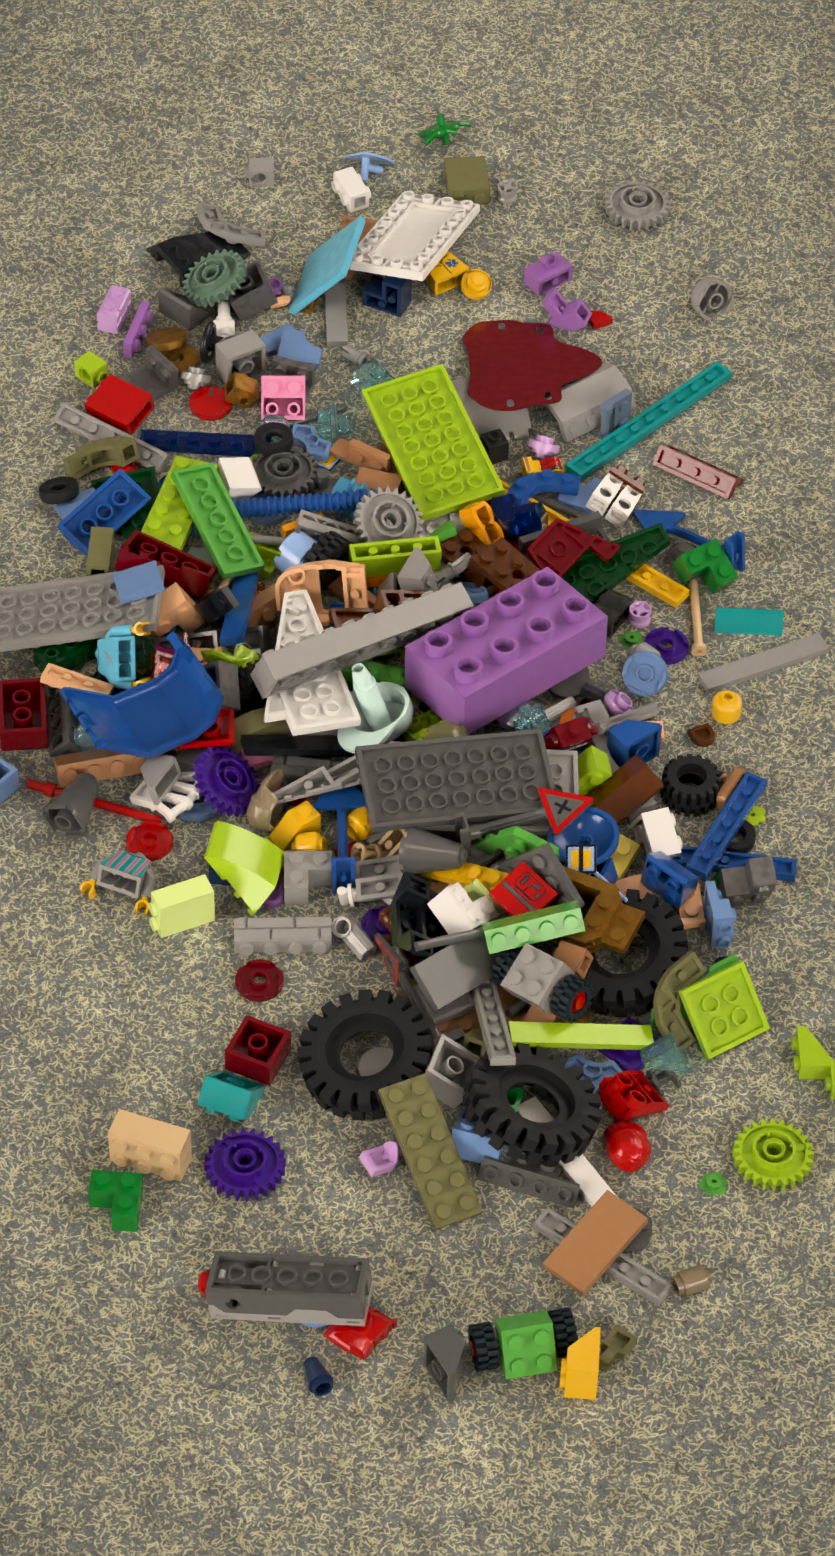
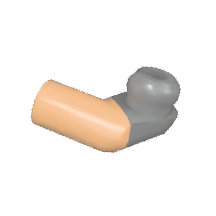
(285, 298)

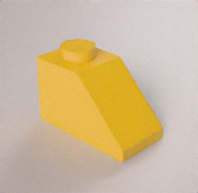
(295, 821)

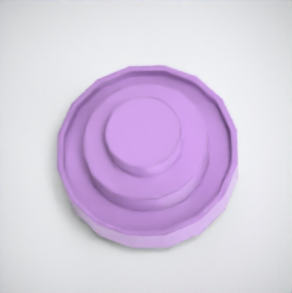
(543, 446)
(617, 703)

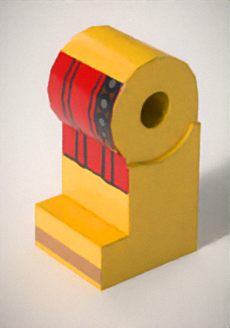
(551, 463)

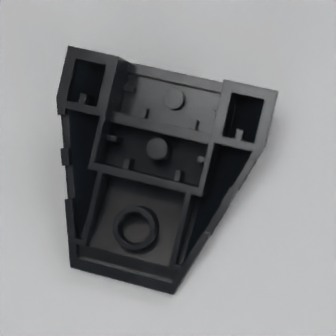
(185, 250)
(412, 917)

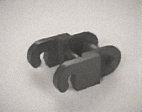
(668, 1075)

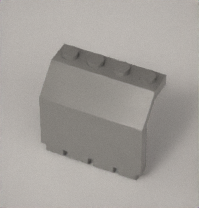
(581, 400)
(486, 420)

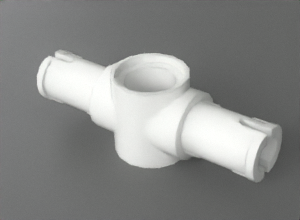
(224, 322)

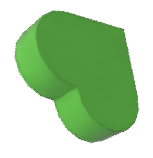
(445, 531)

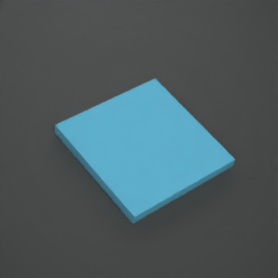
(327, 265)

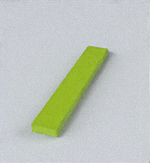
(580, 1035)

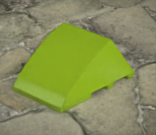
(245, 862)

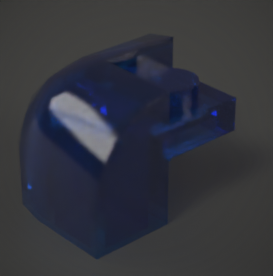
(519, 519)

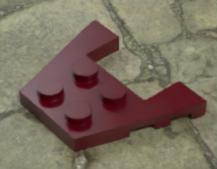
(564, 544)

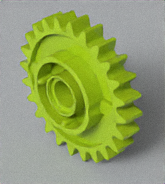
(790, 1160)

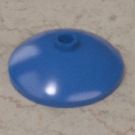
(591, 827)

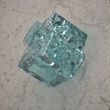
(531, 716)

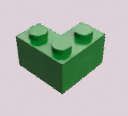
(710, 563)
(120, 1192)

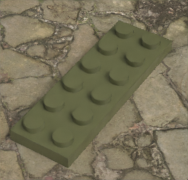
(430, 1152)

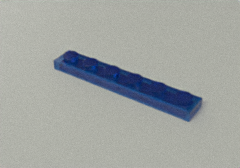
(201, 442)

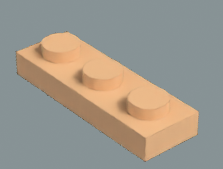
(61, 677)

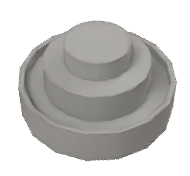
(195, 377)

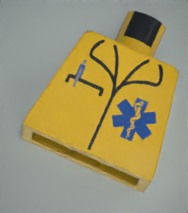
(446, 274)

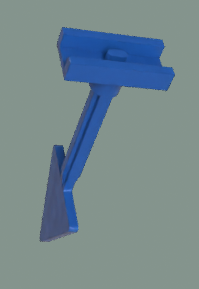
(733, 546)
(341, 800)

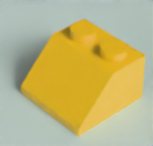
(581, 1367)

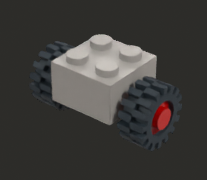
(543, 982)

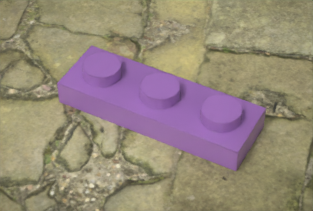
(137, 329)

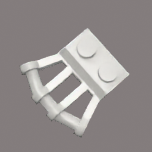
(142, 797)

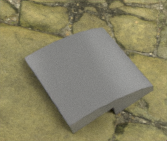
(377, 878)

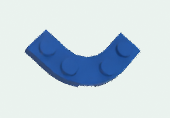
(544, 481)

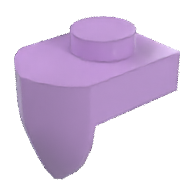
(381, 1158)

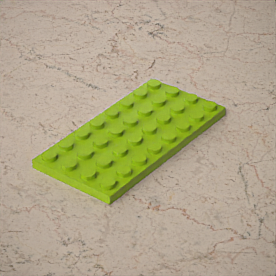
(432, 442)

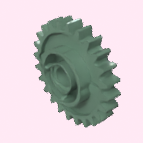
(214, 278)

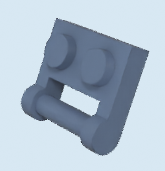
(615, 412)

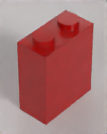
(120, 404)

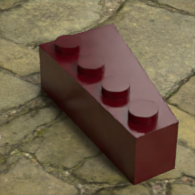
(180, 567)

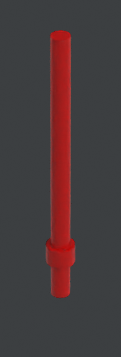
(51, 789)

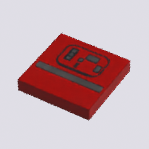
(522, 891)

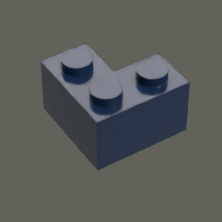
(388, 294)

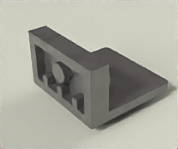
(288, 366)
(156, 376)

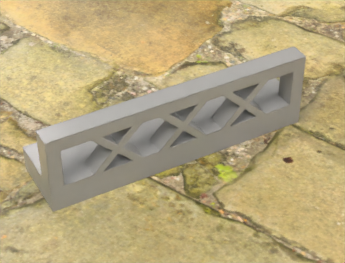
(315, 529)

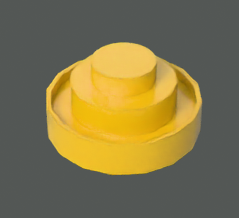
(476, 284)

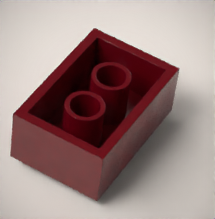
(23, 715)

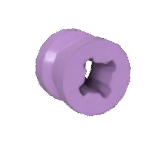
(635, 610)

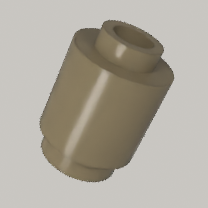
(692, 1280)

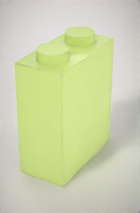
(182, 906)

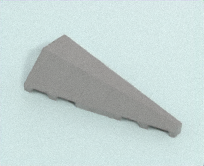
(321, 781)

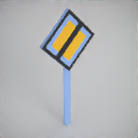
(584, 859)

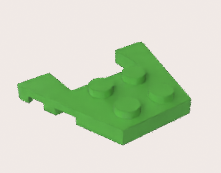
(512, 841)

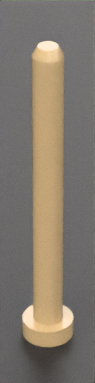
(698, 648)

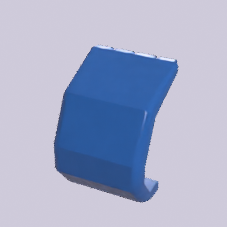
(154, 714)

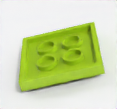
(724, 1010)

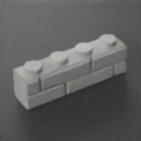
(282, 935)

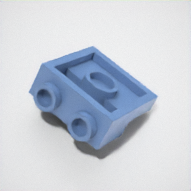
(718, 917)

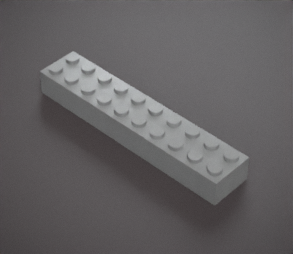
(358, 640)

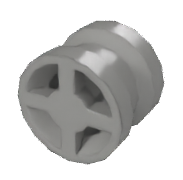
(507, 191)

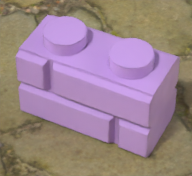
(114, 309)

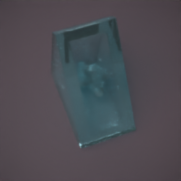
(666, 1055)

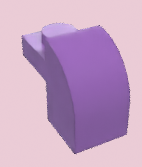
(566, 315)

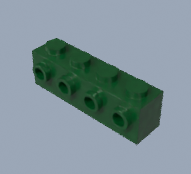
(66, 655)

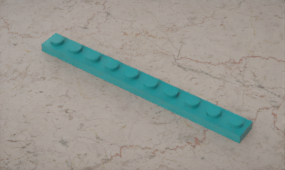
(649, 420)

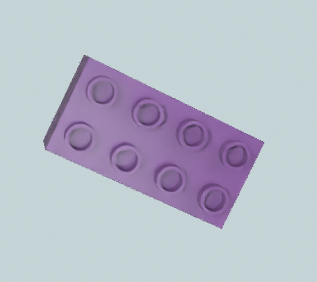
(505, 650)

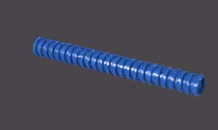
(295, 504)

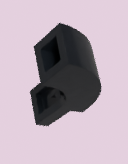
(216, 604)

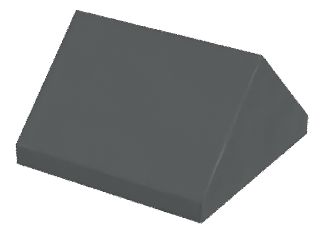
(181, 309)

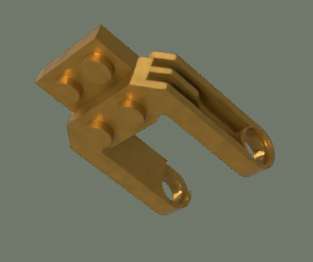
(608, 920)

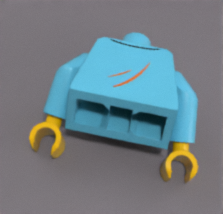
(117, 655)

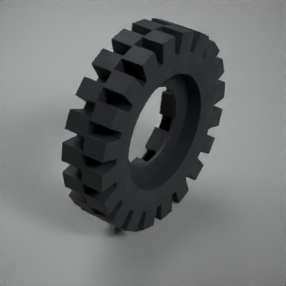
(636, 989)
(327, 1034)
(554, 1140)

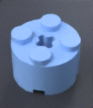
(293, 550)

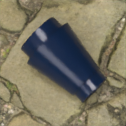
(317, 1377)

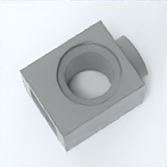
(260, 172)

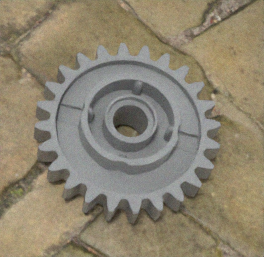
(637, 205)
(390, 506)

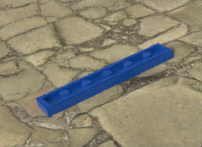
(237, 619)
(726, 825)
(784, 867)

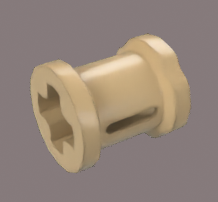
(365, 852)

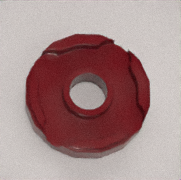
(255, 991)

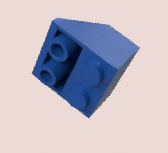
(668, 879)

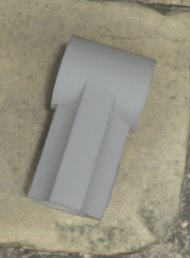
(355, 937)

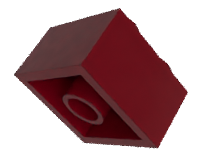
(258, 1050)

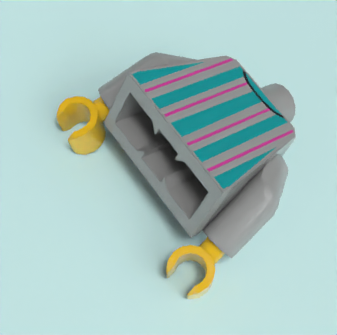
(124, 874)

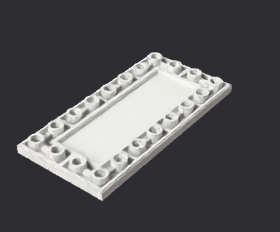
(413, 235)

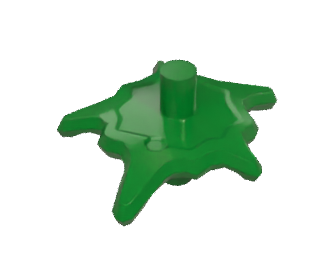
(442, 129)

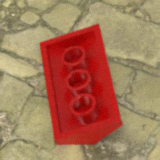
(219, 734)

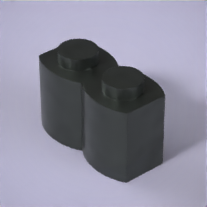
(616, 608)

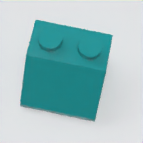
(230, 1095)

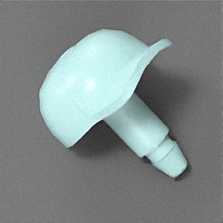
(383, 710)

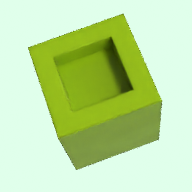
(91, 369)

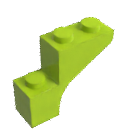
(812, 1059)

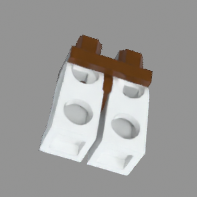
(621, 488)

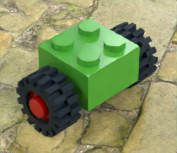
(523, 1342)

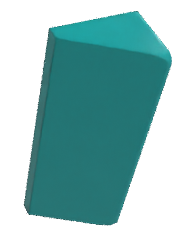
(748, 621)

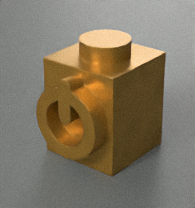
(241, 390)

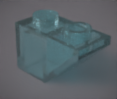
(370, 374)

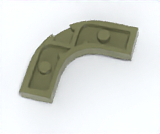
(667, 999)

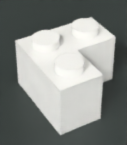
(657, 832)
(458, 912)

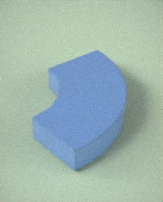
(476, 594)

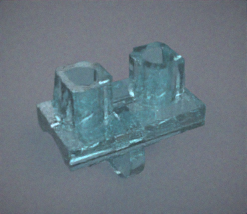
(342, 423)

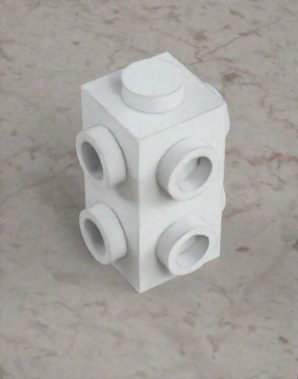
(351, 189)

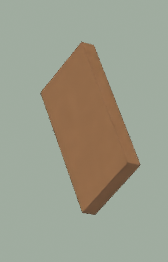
(595, 1242)

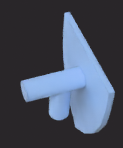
(367, 158)

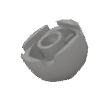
(711, 293)

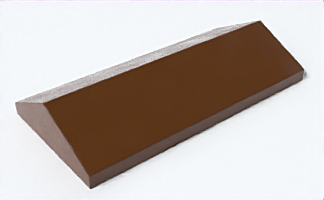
(626, 789)

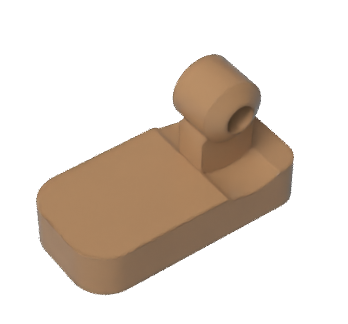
(729, 783)

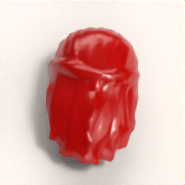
(627, 1145)

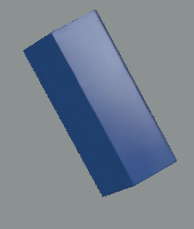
(108, 506)

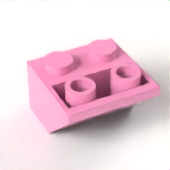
(283, 396)

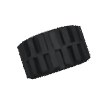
(687, 798)

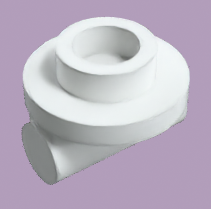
(347, 895)

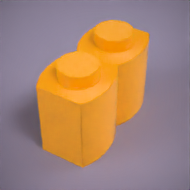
(480, 521)

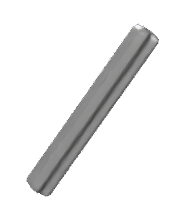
(637, 714)

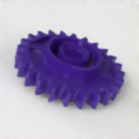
(225, 780)
(226, 1168)

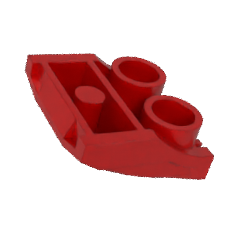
(630, 1095)
(361, 1339)

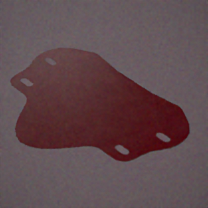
(521, 364)

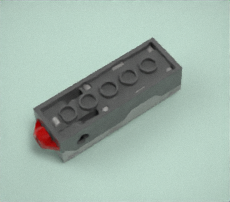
(288, 1288)

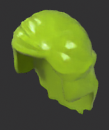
(240, 658)

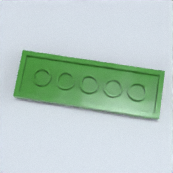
(217, 520)

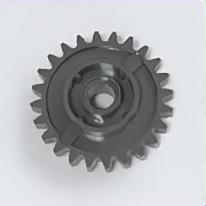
(286, 473)

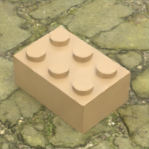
(149, 1145)

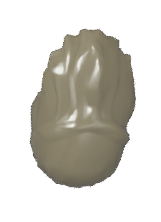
(263, 807)

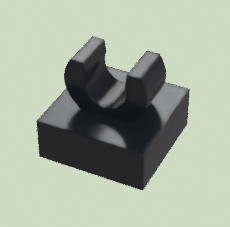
(589, 694)

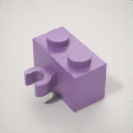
(547, 273)

